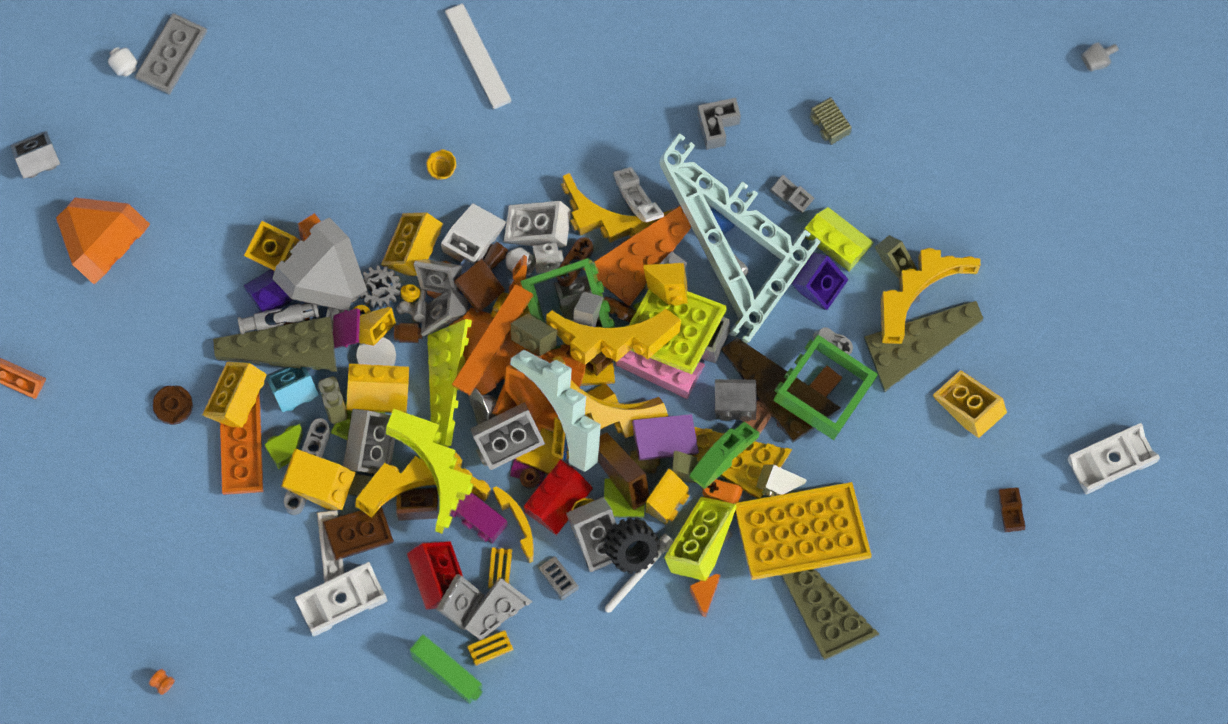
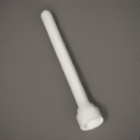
(665, 544)

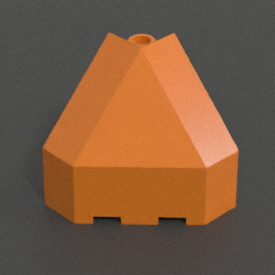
(99, 234)
(497, 369)
(525, 390)

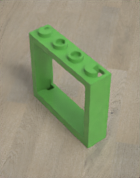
(595, 285)
(806, 412)

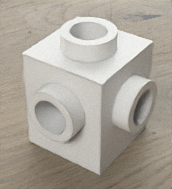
(547, 257)

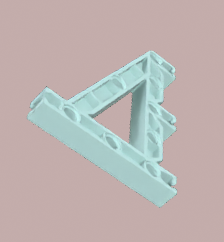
(694, 202)

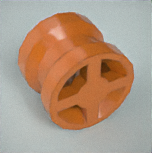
(161, 681)

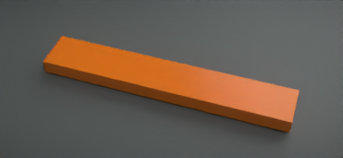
(492, 340)

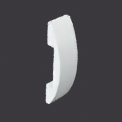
(635, 196)

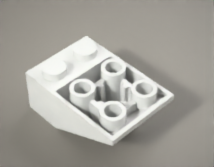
(472, 235)

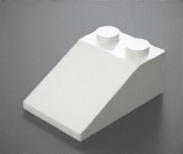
(538, 224)

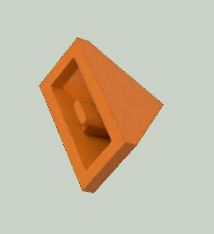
(703, 593)

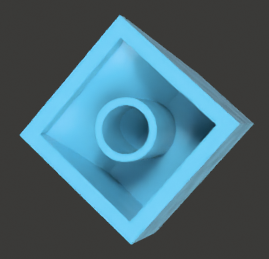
(292, 387)

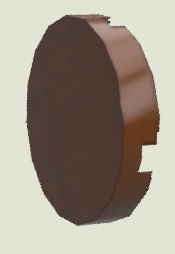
(621, 309)
(172, 405)

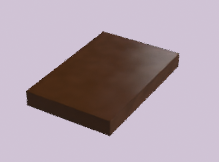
(357, 533)

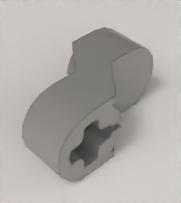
(836, 339)

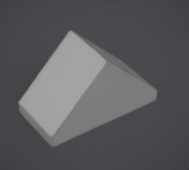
(587, 309)

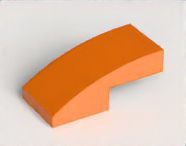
(519, 272)

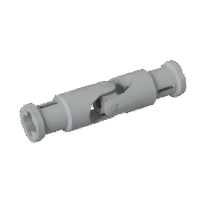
(293, 313)

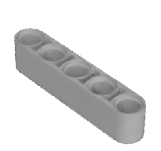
(312, 438)

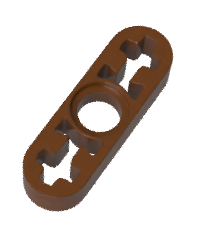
(575, 253)

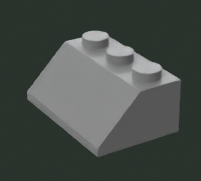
(507, 436)
(367, 442)

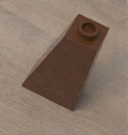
(623, 472)

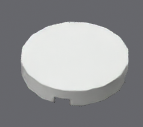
(380, 354)

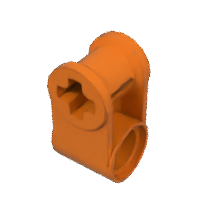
(723, 491)

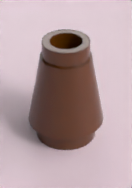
(495, 255)

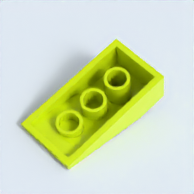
(700, 539)

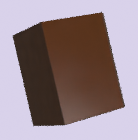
(417, 504)

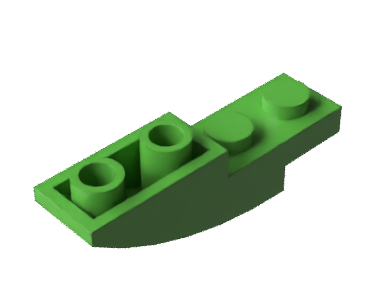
(722, 453)

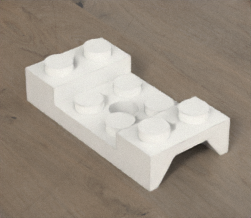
(1096, 469)
(323, 611)

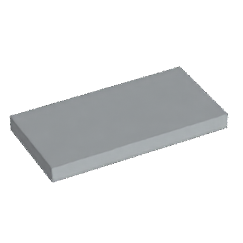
(171, 53)

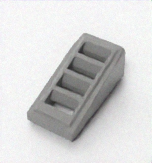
(552, 581)

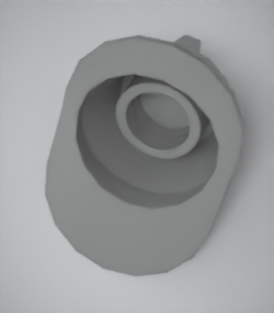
(482, 406)

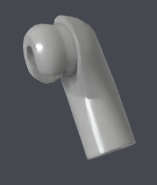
(408, 308)

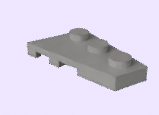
(496, 607)

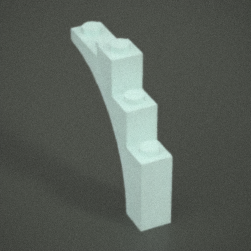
(555, 382)

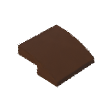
(479, 285)

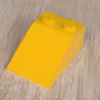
(971, 403)
(318, 480)

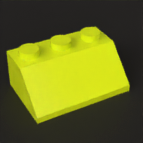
(838, 238)

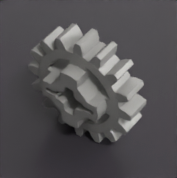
(387, 290)

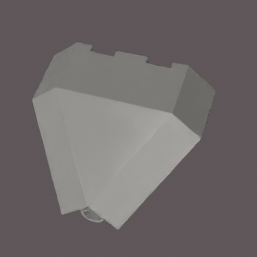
(322, 269)

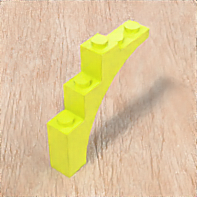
(423, 439)

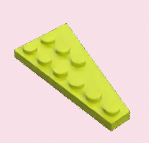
(445, 363)

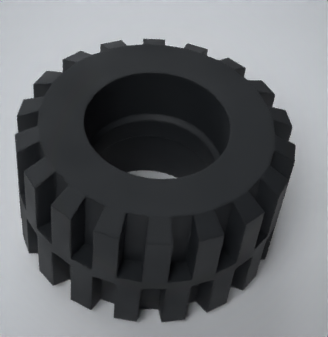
(638, 556)

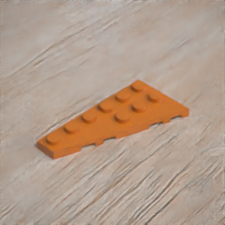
(623, 267)

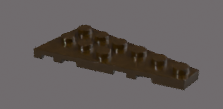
(768, 375)

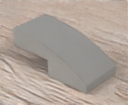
(791, 194)

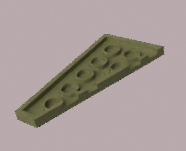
(921, 342)

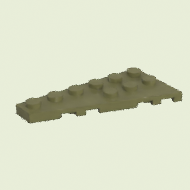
(288, 345)
(827, 614)

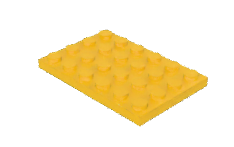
(802, 531)

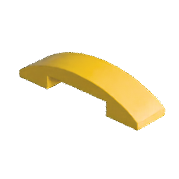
(506, 501)

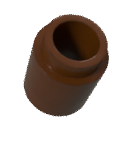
(407, 333)

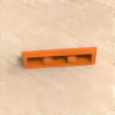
(20, 379)

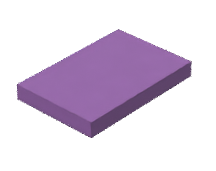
(664, 435)

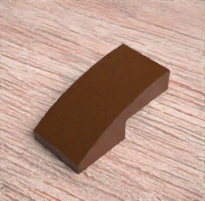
(1011, 509)

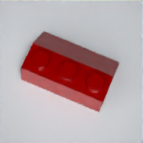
(557, 497)
(434, 570)

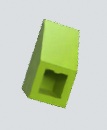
(283, 446)

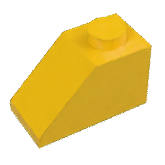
(375, 325)

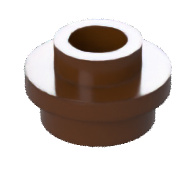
(532, 483)

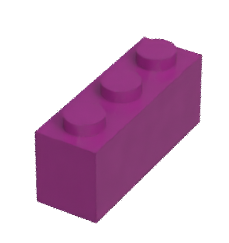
(480, 517)

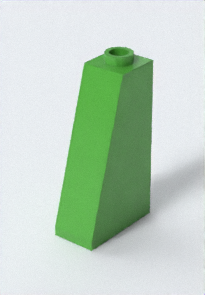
(446, 669)

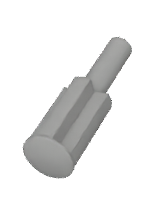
(420, 307)

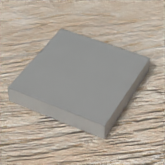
(460, 601)

